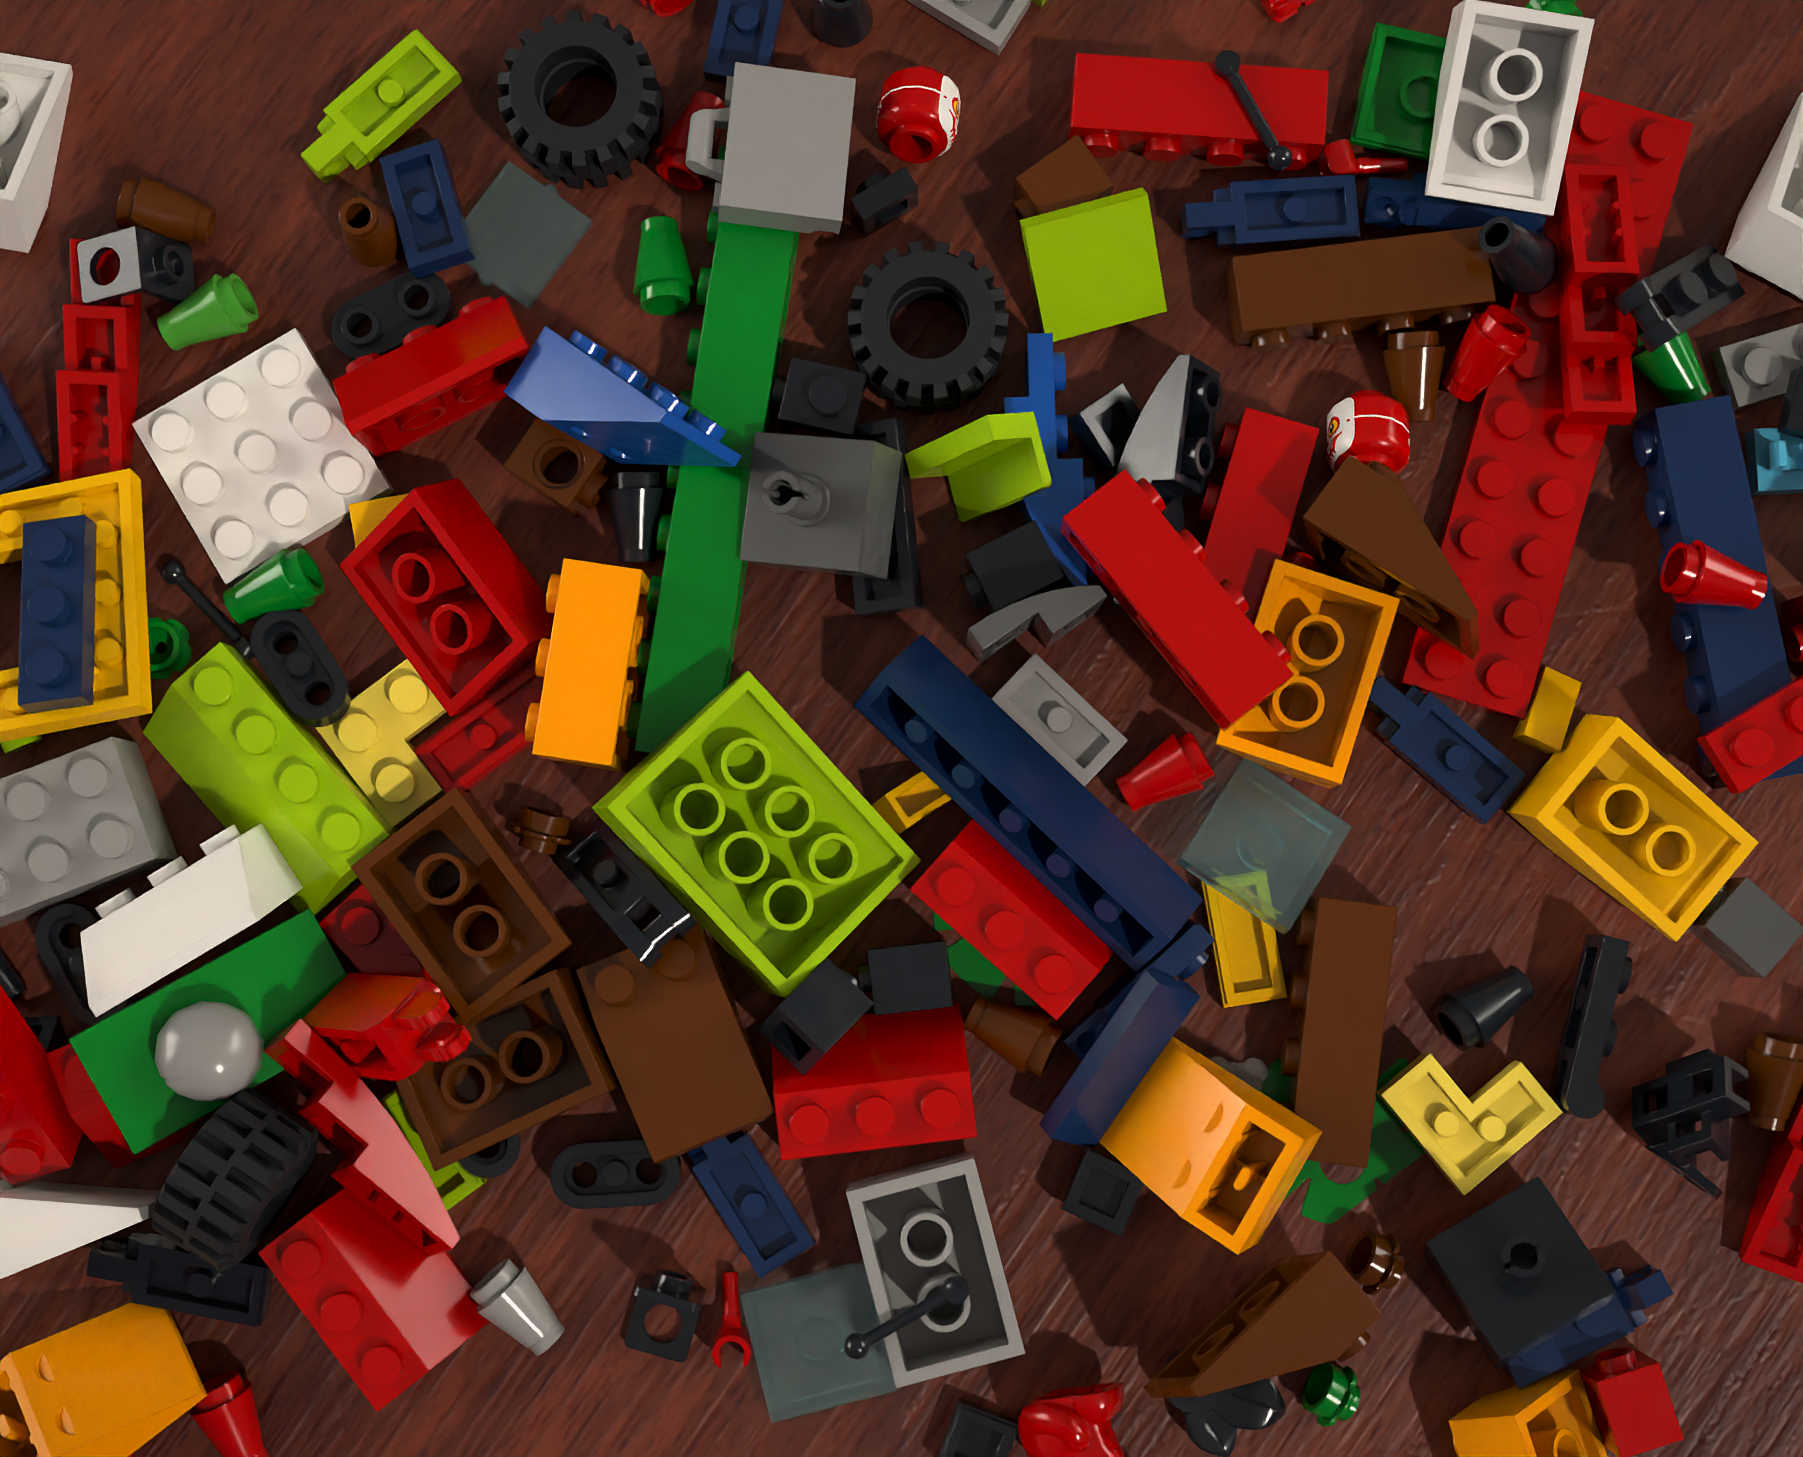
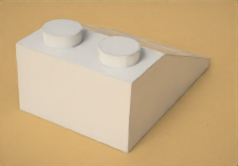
(1506, 105)
(31, 127)
(1770, 223)
(58, 1217)

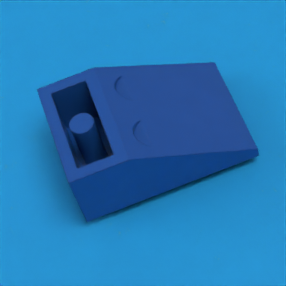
(611, 409)

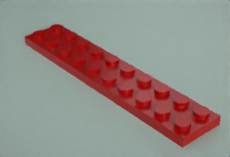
(1522, 465)

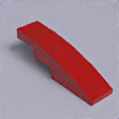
(1595, 267)
(99, 377)
(378, 1158)
(1776, 1218)

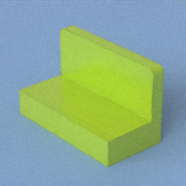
(986, 463)

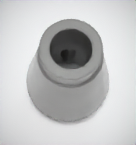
(517, 1306)

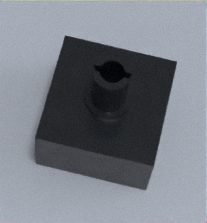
(1518, 1272)

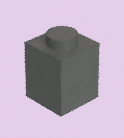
(1746, 928)

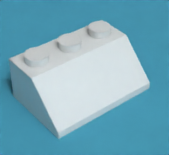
(183, 914)

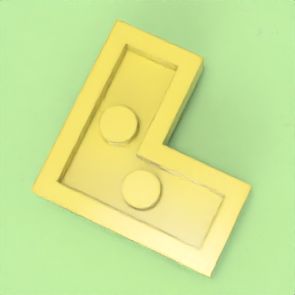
(376, 743)
(1464, 1134)

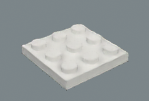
(261, 457)

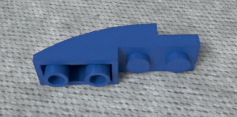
(1043, 376)

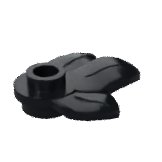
(1214, 1418)

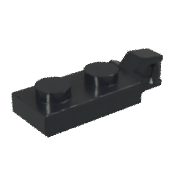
(175, 1280)

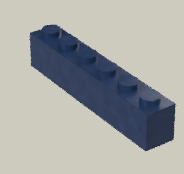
(1705, 495)
(1029, 803)

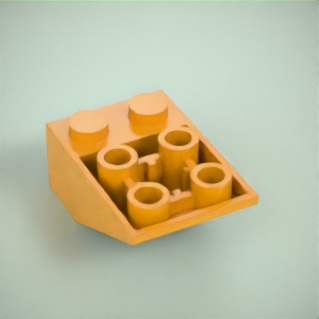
(1210, 1145)
(97, 1386)

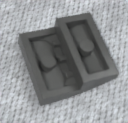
(1047, 614)

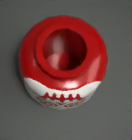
(918, 114)
(1369, 430)

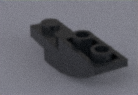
(1175, 436)

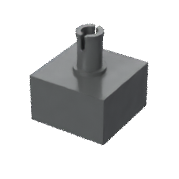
(821, 504)

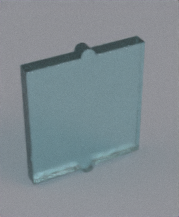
(522, 234)

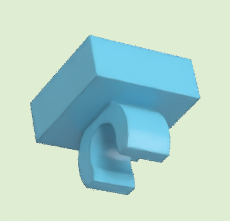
(1774, 462)

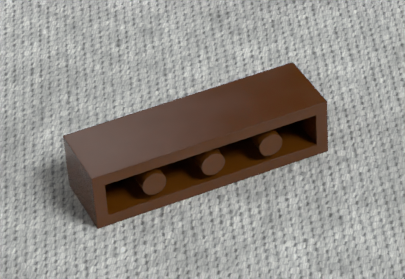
(1358, 288)
(1339, 1023)

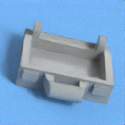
(781, 148)

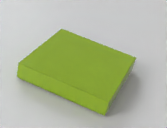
(1094, 264)

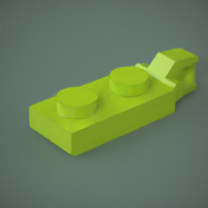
(380, 107)

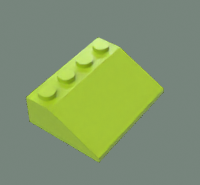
(758, 835)

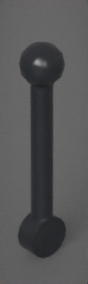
(1227, 67)
(174, 573)
(954, 1290)

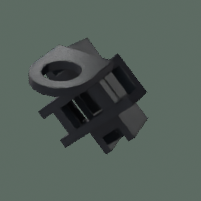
(1692, 1091)

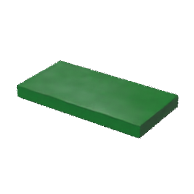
(269, 977)

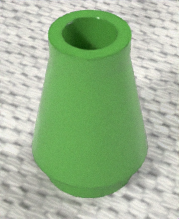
(209, 313)

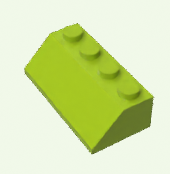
(261, 765)

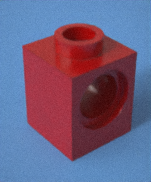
(1630, 1402)

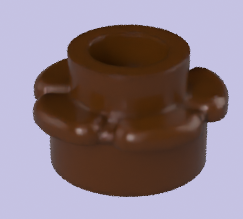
(541, 829)
(1375, 1262)

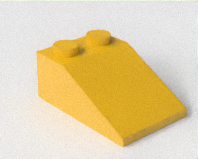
(1632, 824)

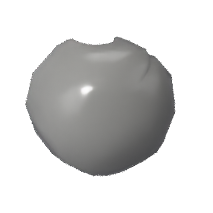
(209, 1051)

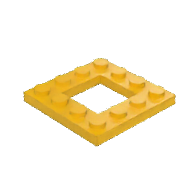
(121, 614)

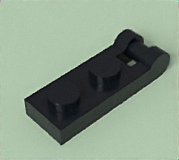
(1681, 296)
(623, 891)
(1589, 1025)

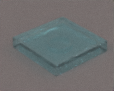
(1264, 845)
(800, 1340)

